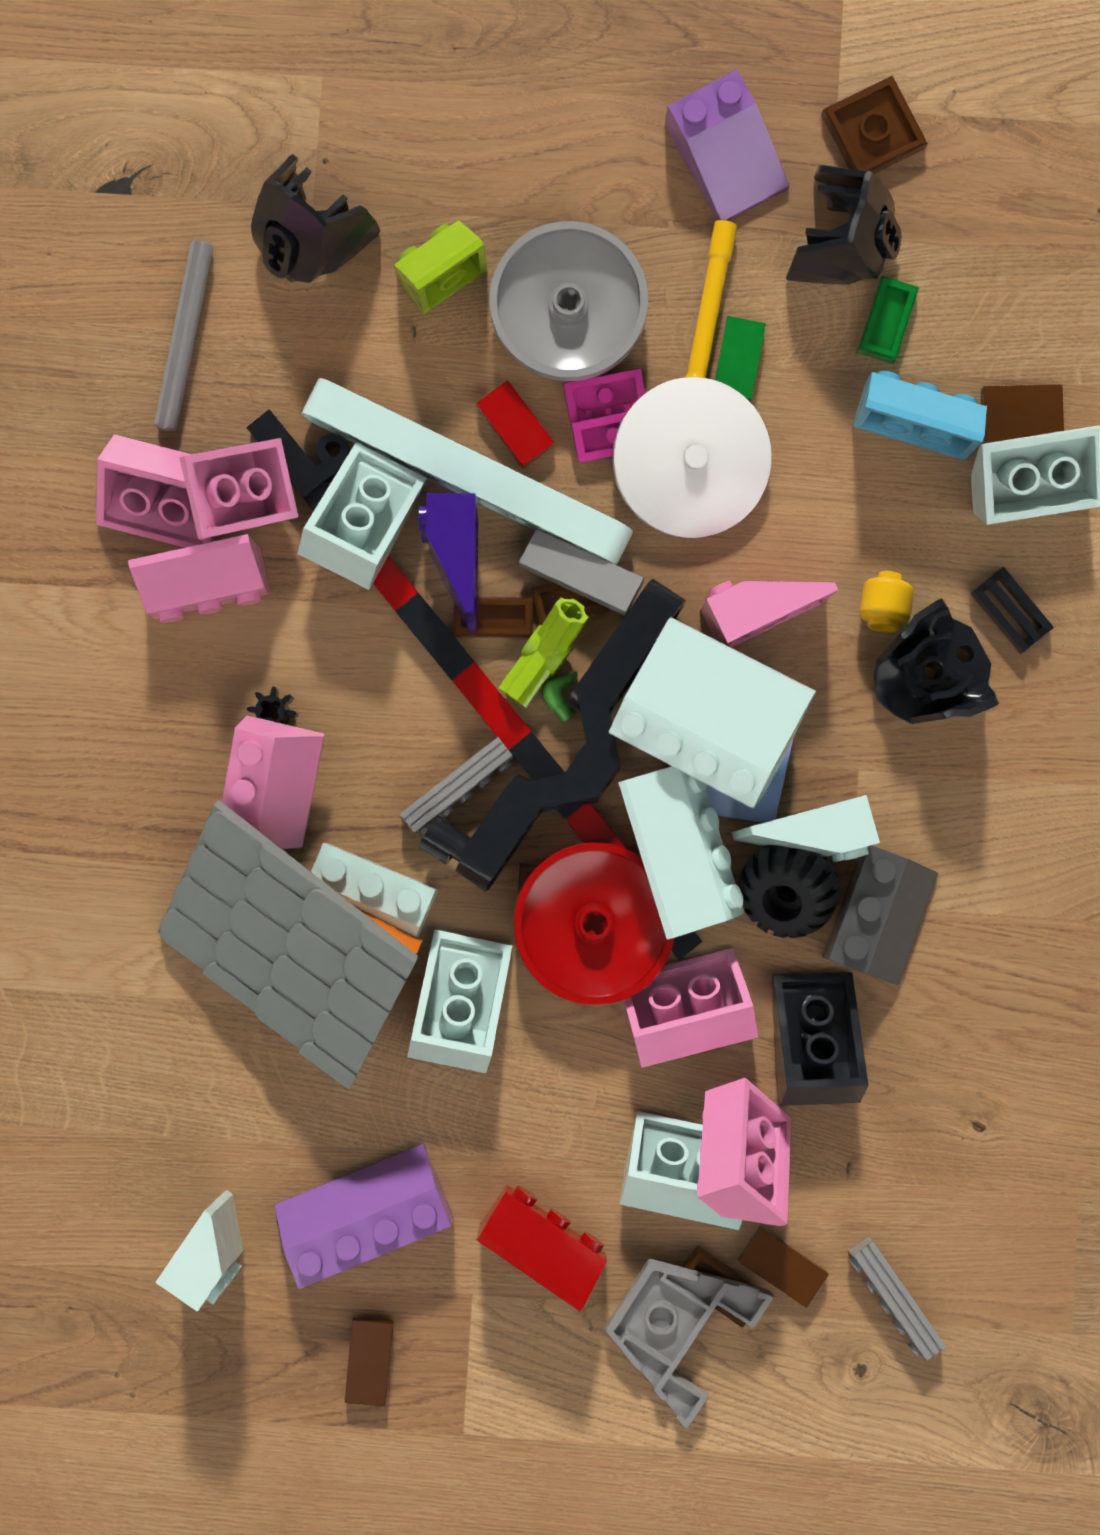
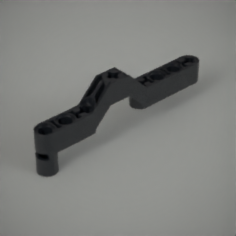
(593, 768)

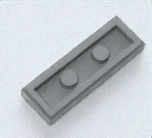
(581, 572)

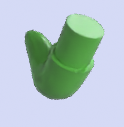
(553, 697)

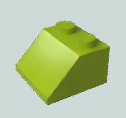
(441, 265)

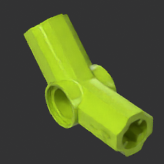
(544, 651)

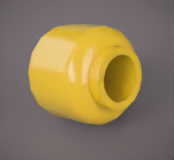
(886, 602)

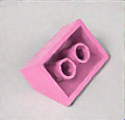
(144, 492)
(200, 578)
(273, 778)
(691, 1009)
(745, 1155)

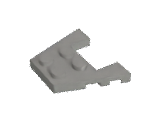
(665, 1316)

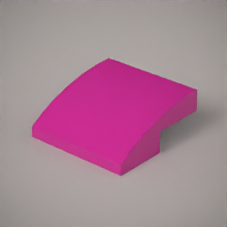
(598, 408)

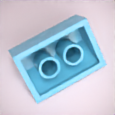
(921, 415)

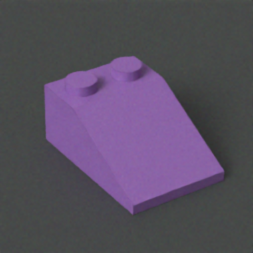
(726, 146)

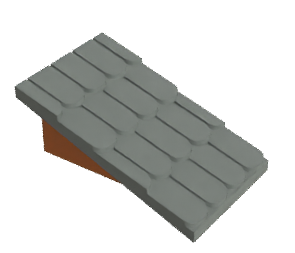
(287, 944)

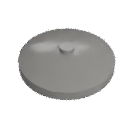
(568, 301)

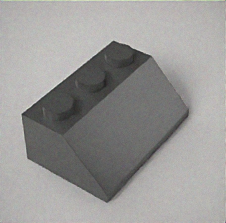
(880, 914)

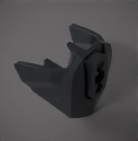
(310, 239)
(860, 245)
(932, 642)

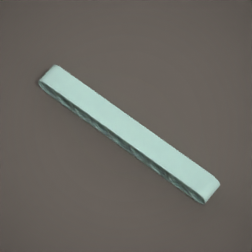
(465, 471)

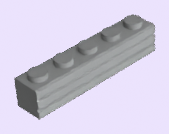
(457, 786)
(895, 1299)

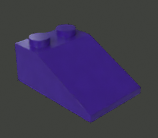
(451, 530)

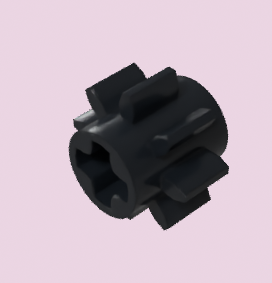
(284, 711)

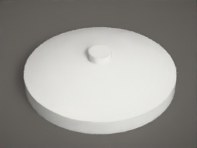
(692, 457)

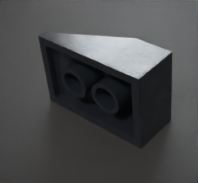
(818, 1039)

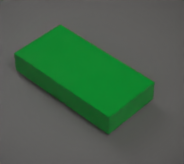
(887, 320)
(740, 354)

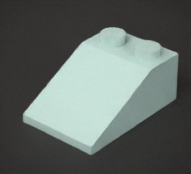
(360, 515)
(832, 830)
(460, 1001)

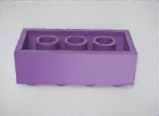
(362, 1216)

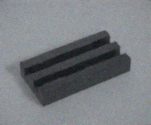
(1022, 599)

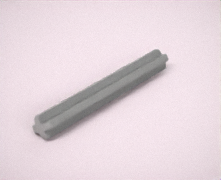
(183, 336)

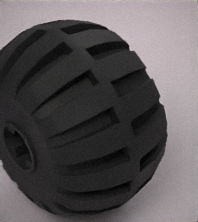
(789, 890)

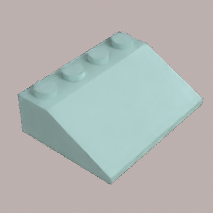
(712, 712)

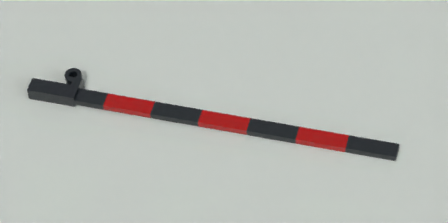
(445, 649)

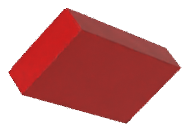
(515, 424)

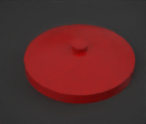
(591, 925)

